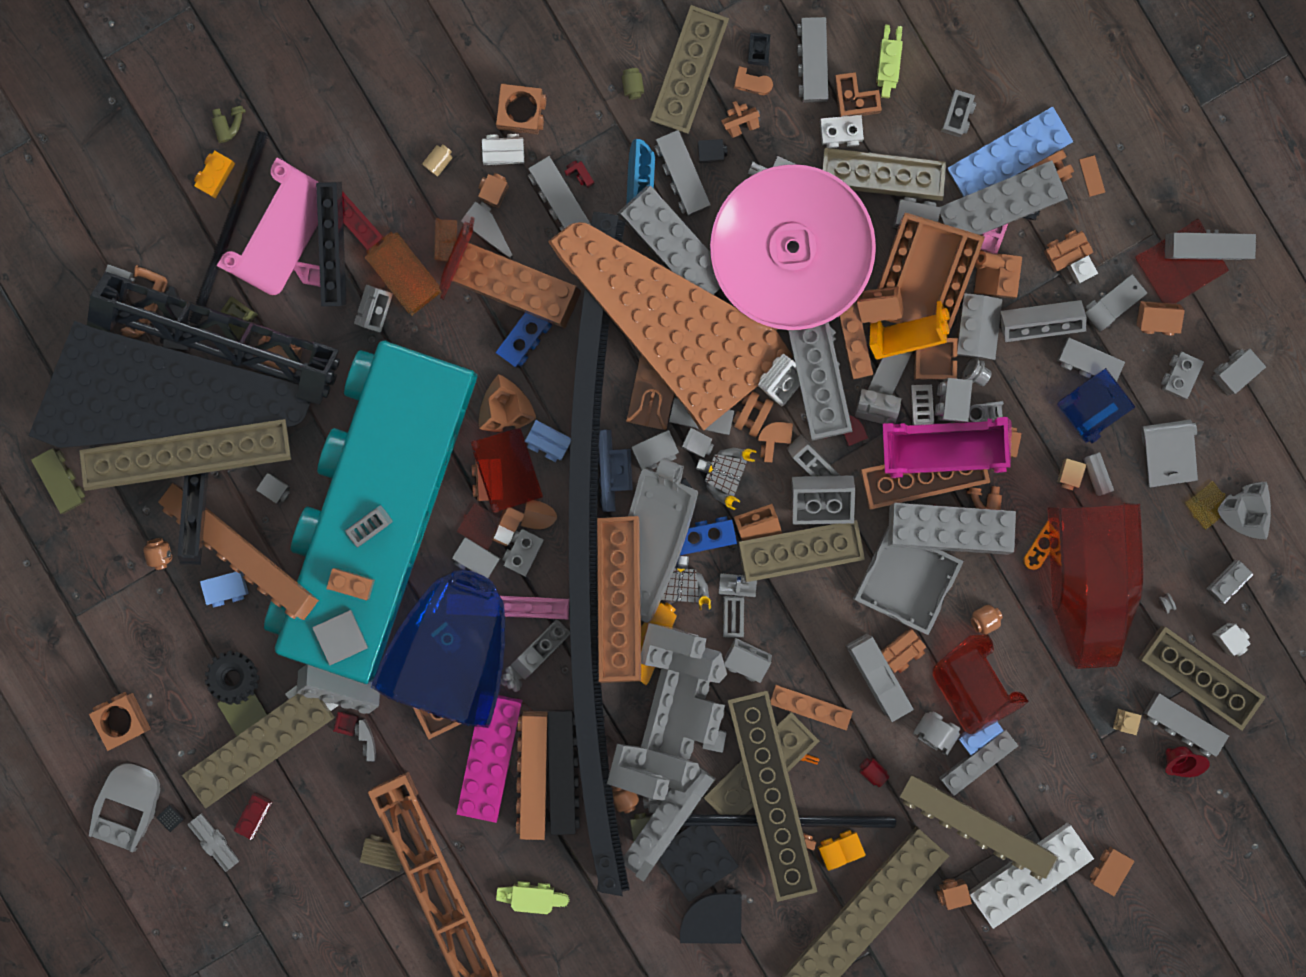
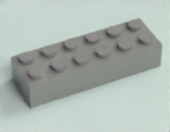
(669, 239)
(951, 528)

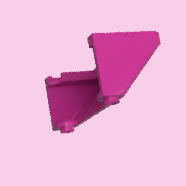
(947, 447)

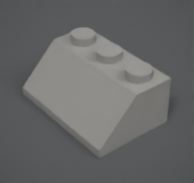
(978, 326)

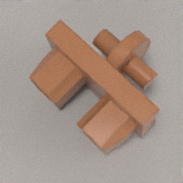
(749, 116)

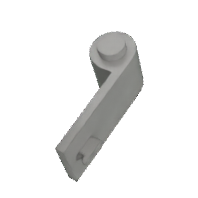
(1115, 303)
(889, 373)

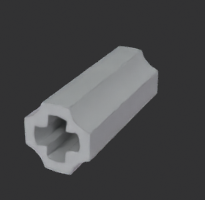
(1098, 474)

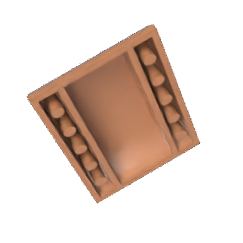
(930, 266)

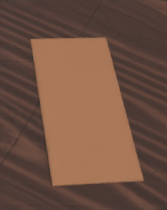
(1092, 176)

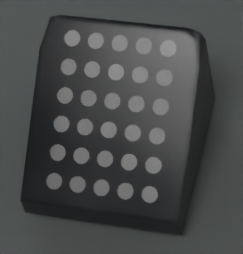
(170, 817)

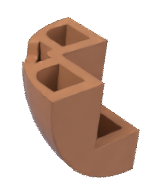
(504, 406)

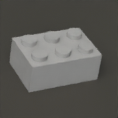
(954, 400)
(823, 500)

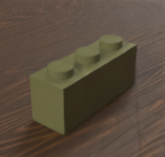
(59, 480)

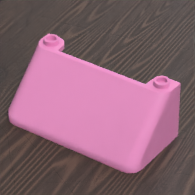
(280, 234)

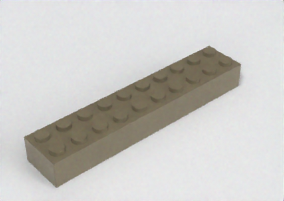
(772, 796)
(870, 908)

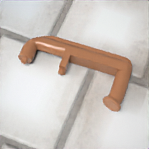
(159, 285)

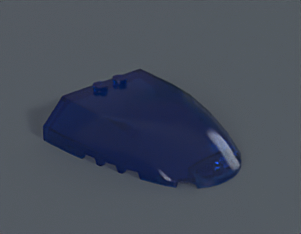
(449, 651)

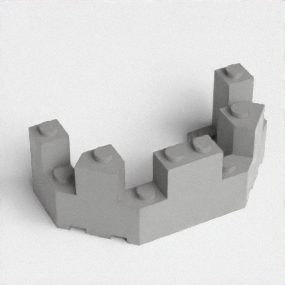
(676, 716)

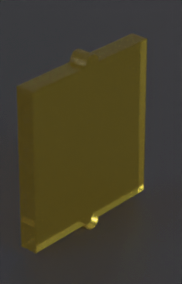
(1206, 505)

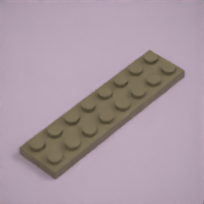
(257, 747)

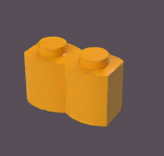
(841, 850)

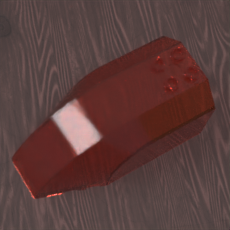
(1096, 579)

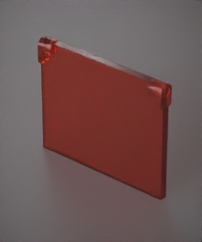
(1179, 277)
(506, 469)

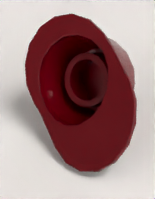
(1185, 763)

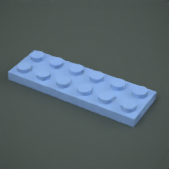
(1011, 153)

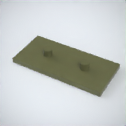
(244, 714)

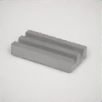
(733, 620)

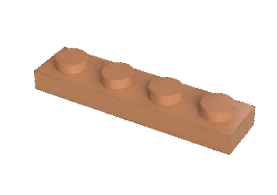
(811, 707)

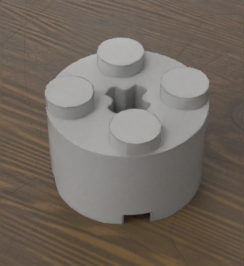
(936, 732)

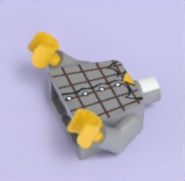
(725, 473)
(687, 585)

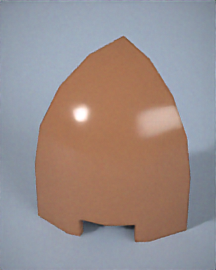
(538, 515)

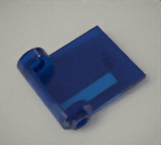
(1093, 406)

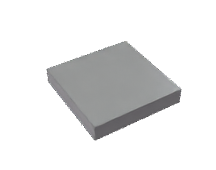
(340, 637)

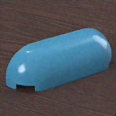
(640, 168)

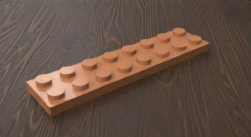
(619, 599)

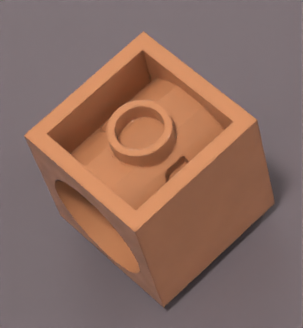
(509, 94)
(111, 737)

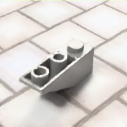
(540, 649)

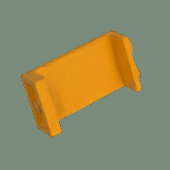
(909, 335)

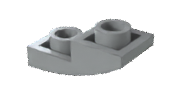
(365, 734)

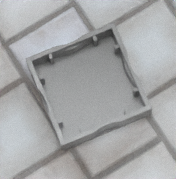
(908, 583)
(879, 677)

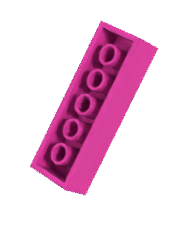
(489, 762)

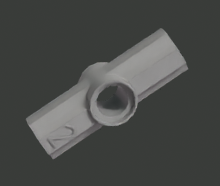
(213, 842)

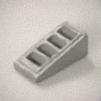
(383, 516)

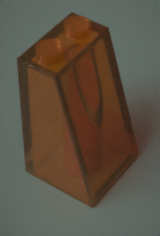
(403, 273)

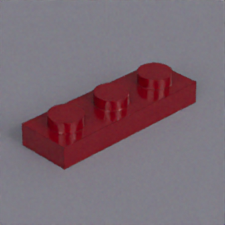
(359, 224)

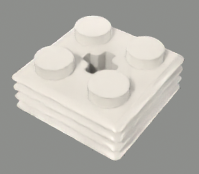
(780, 380)

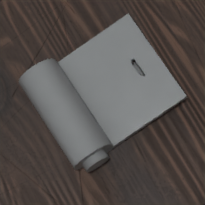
(1170, 450)

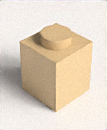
(1071, 474)

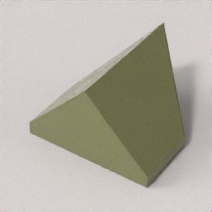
(239, 310)

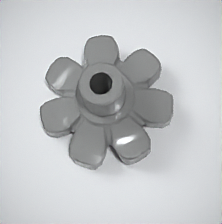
(511, 679)

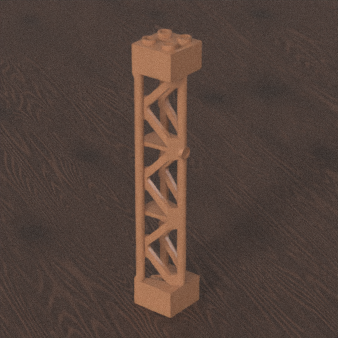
(397, 796)

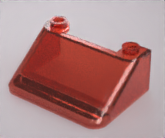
(973, 686)

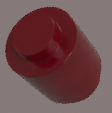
(873, 772)

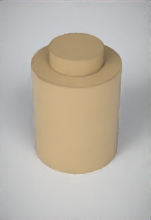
(438, 159)

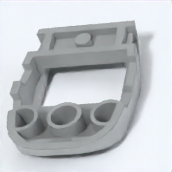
(134, 788)

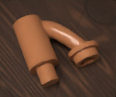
(989, 260)
(993, 499)

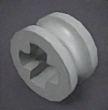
(1167, 603)

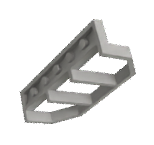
(664, 826)

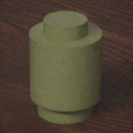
(632, 83)

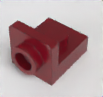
(583, 175)

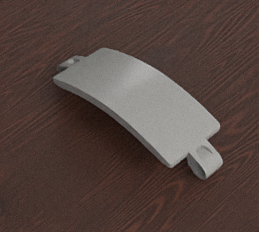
(664, 520)

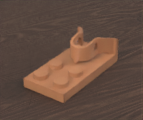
(650, 398)

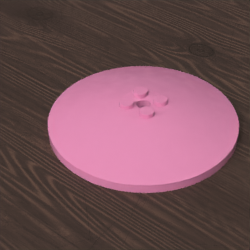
(801, 286)

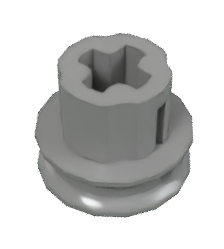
(976, 371)

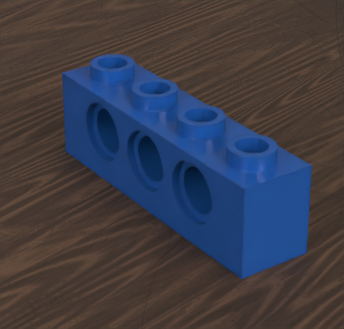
(519, 332)
(726, 536)

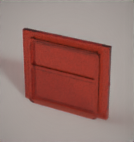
(456, 256)

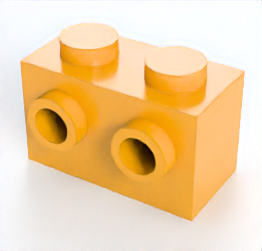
(214, 174)

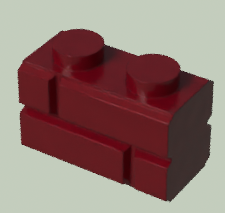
(253, 816)

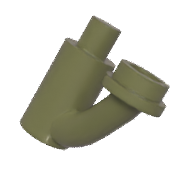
(221, 126)

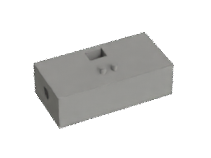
(1210, 246)

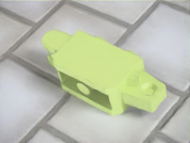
(889, 61)
(532, 898)

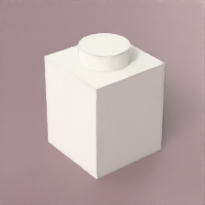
(1082, 270)

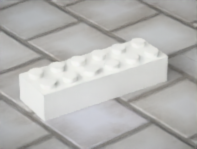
(1014, 888)

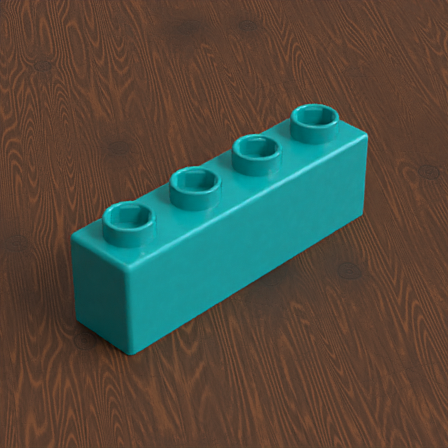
(388, 458)

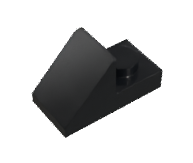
(759, 49)

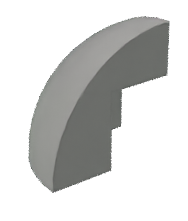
(1248, 510)

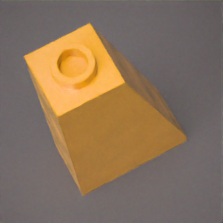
(663, 616)

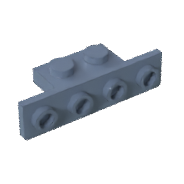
(615, 470)

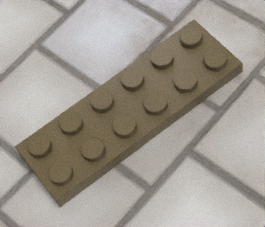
(689, 69)
(887, 173)
(800, 551)
(732, 792)

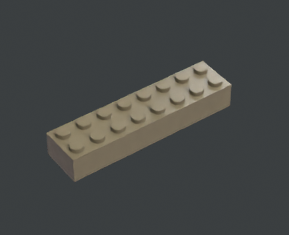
(980, 827)

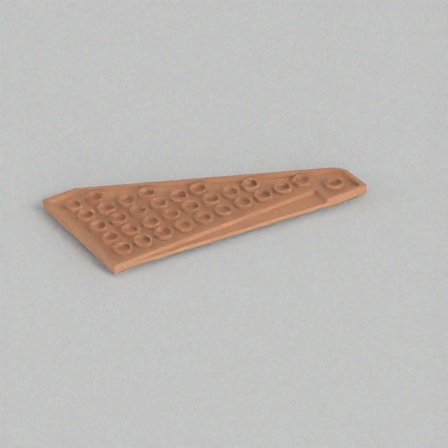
(687, 335)

